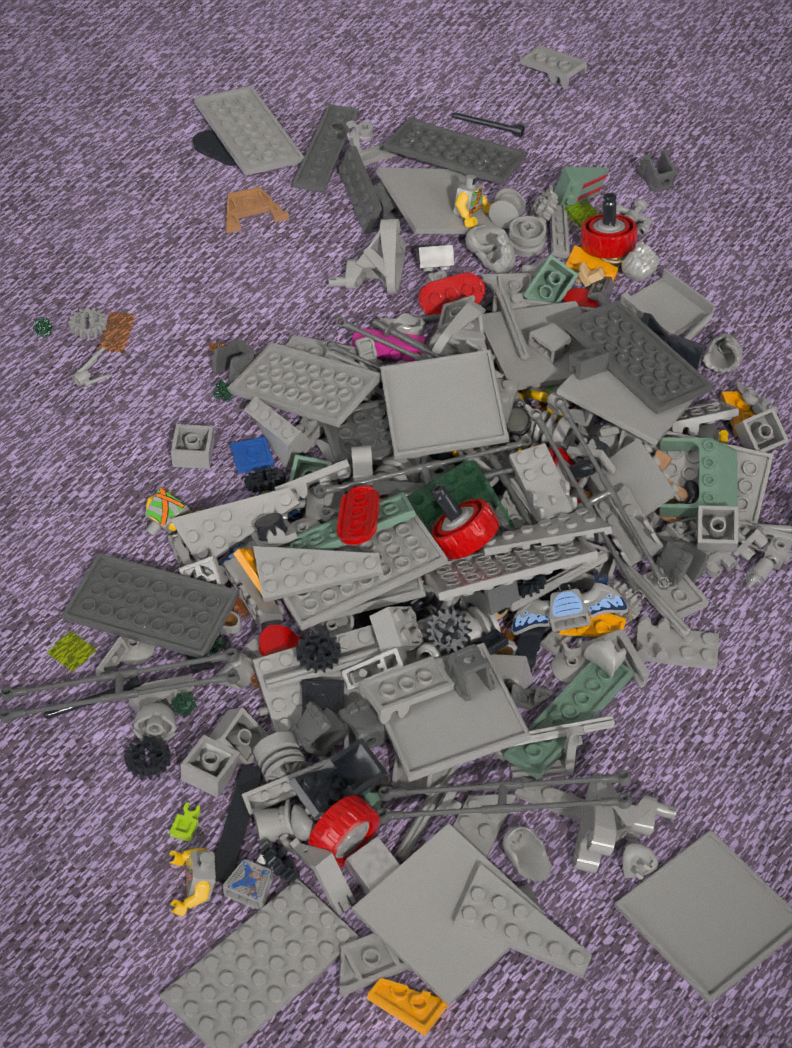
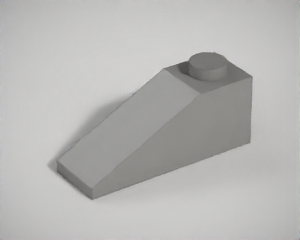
(375, 666)
(163, 697)

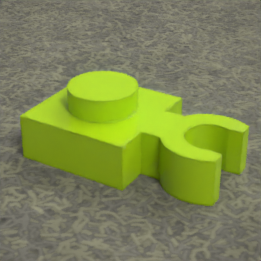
(186, 824)

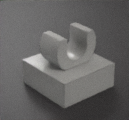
(759, 408)
(447, 802)

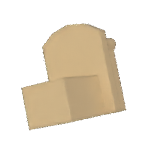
(588, 277)

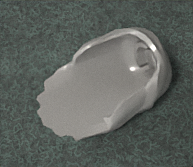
(483, 238)
(407, 324)
(527, 853)

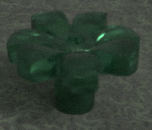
(222, 391)
(217, 644)

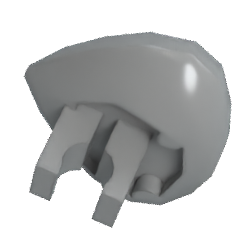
(302, 822)
(638, 861)

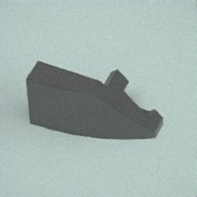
(534, 698)

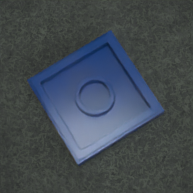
(251, 454)

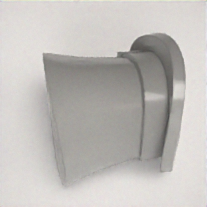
(506, 207)
(273, 823)

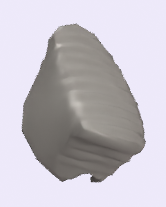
(604, 655)
(245, 670)

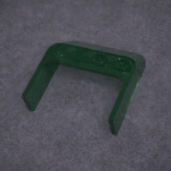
(463, 483)

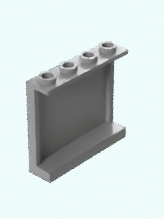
(671, 303)
(642, 476)

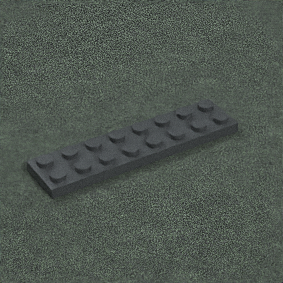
(325, 148)

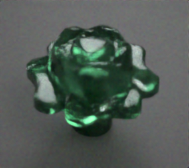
(42, 327)
(184, 704)

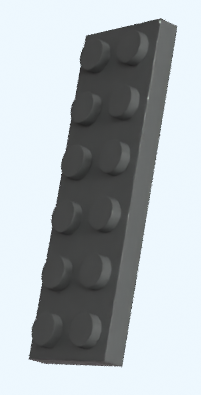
(360, 189)

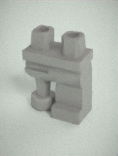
(715, 559)

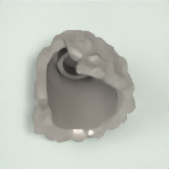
(500, 260)
(640, 262)
(723, 356)

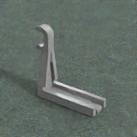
(371, 154)
(620, 641)
(564, 764)
(326, 871)

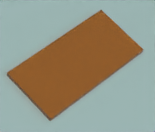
(117, 332)

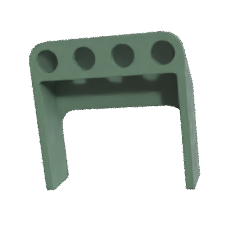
(716, 475)

